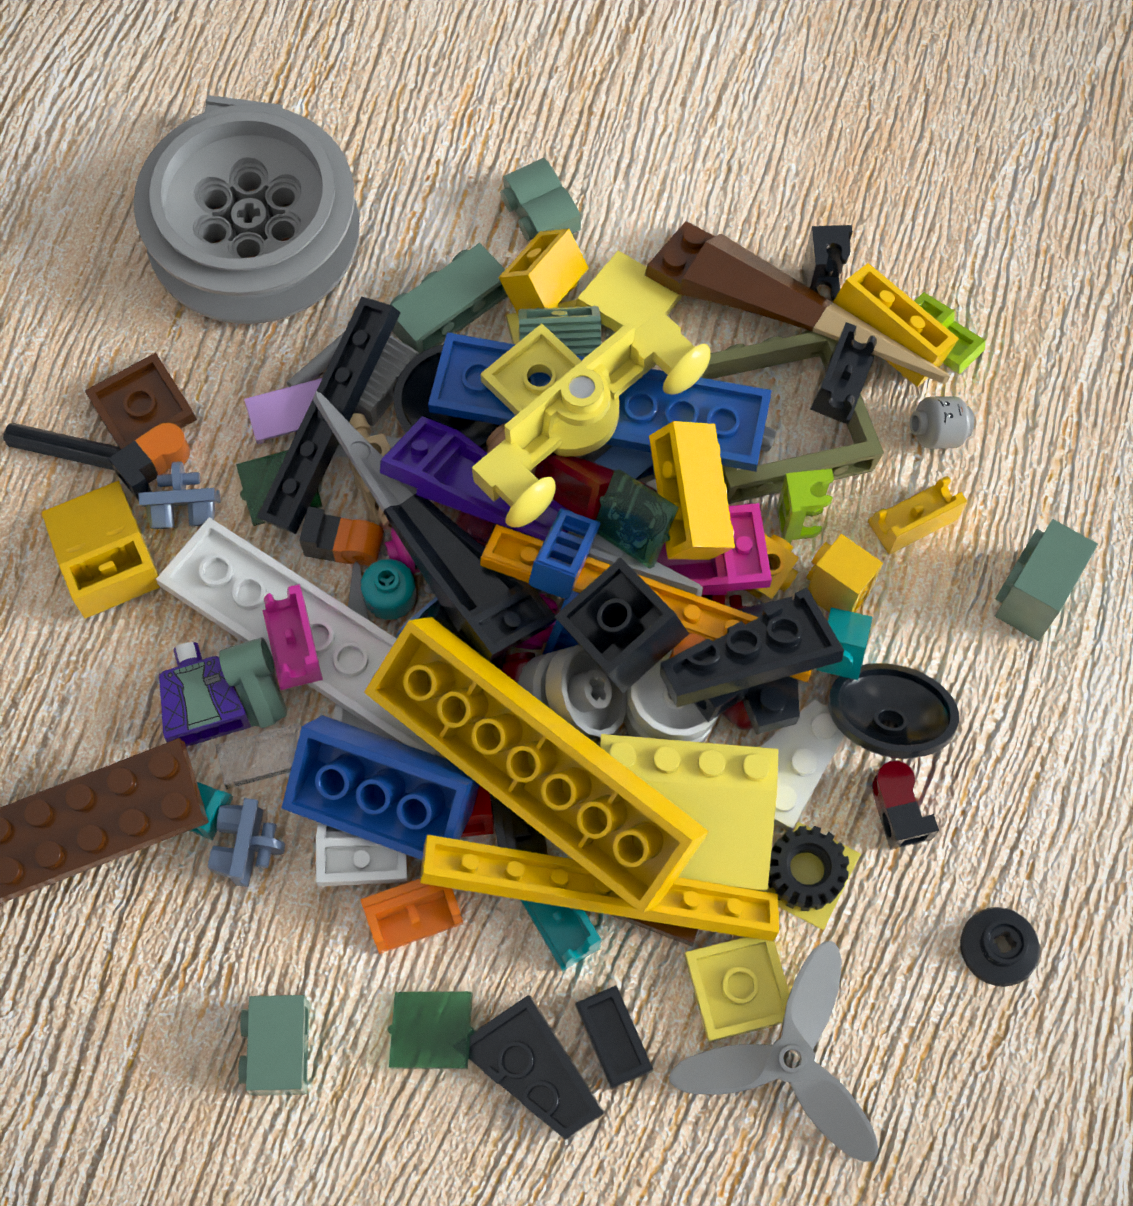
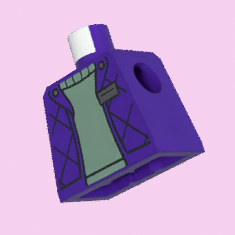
(198, 699)

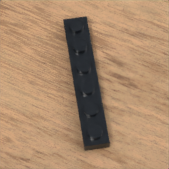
(314, 441)

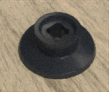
(984, 956)

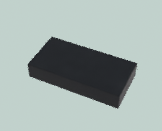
(614, 1037)

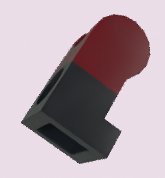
(899, 807)

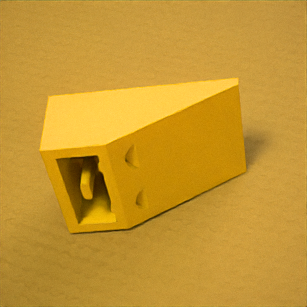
(100, 549)

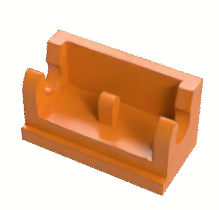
(410, 914)

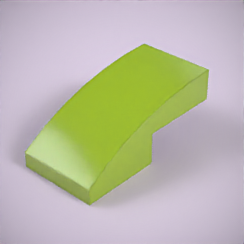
(969, 344)

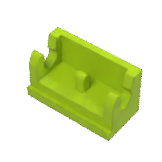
(803, 496)

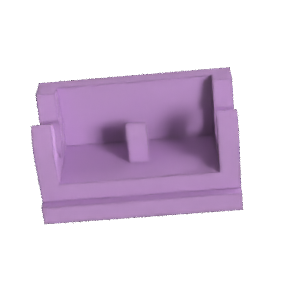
(280, 410)

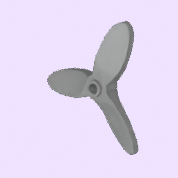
(752, 1065)

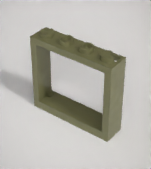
(769, 477)

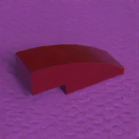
(577, 483)

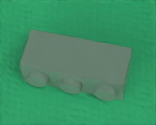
(449, 299)

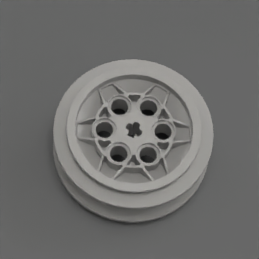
(214, 165)

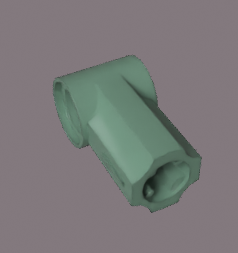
(251, 671)

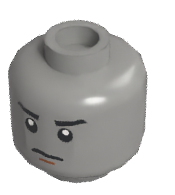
(942, 422)

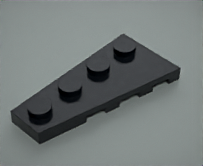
(769, 648)

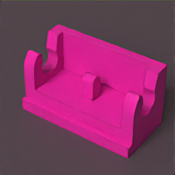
(291, 639)

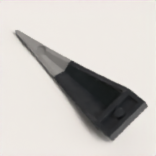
(481, 602)

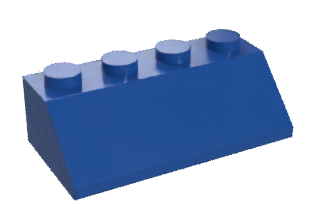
(377, 787)

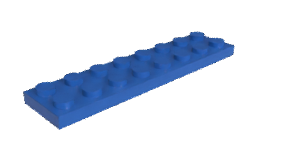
(643, 408)

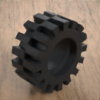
(826, 850)

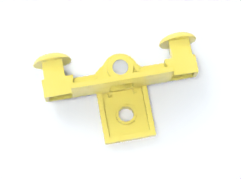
(577, 406)

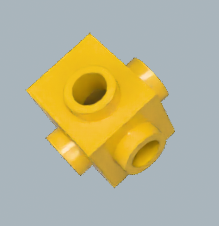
(781, 568)

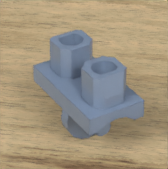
(160, 504)
(246, 823)

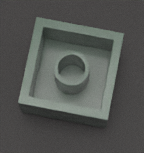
(1043, 578)

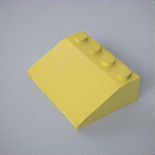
(721, 788)

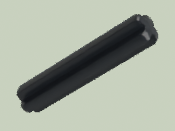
(59, 445)

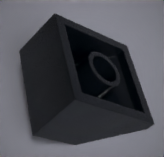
(622, 624)

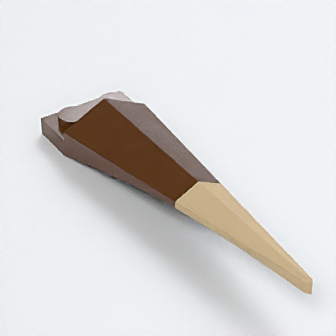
(730, 275)

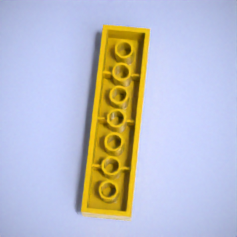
(536, 763)

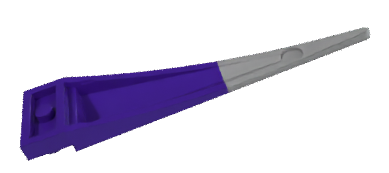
(440, 467)

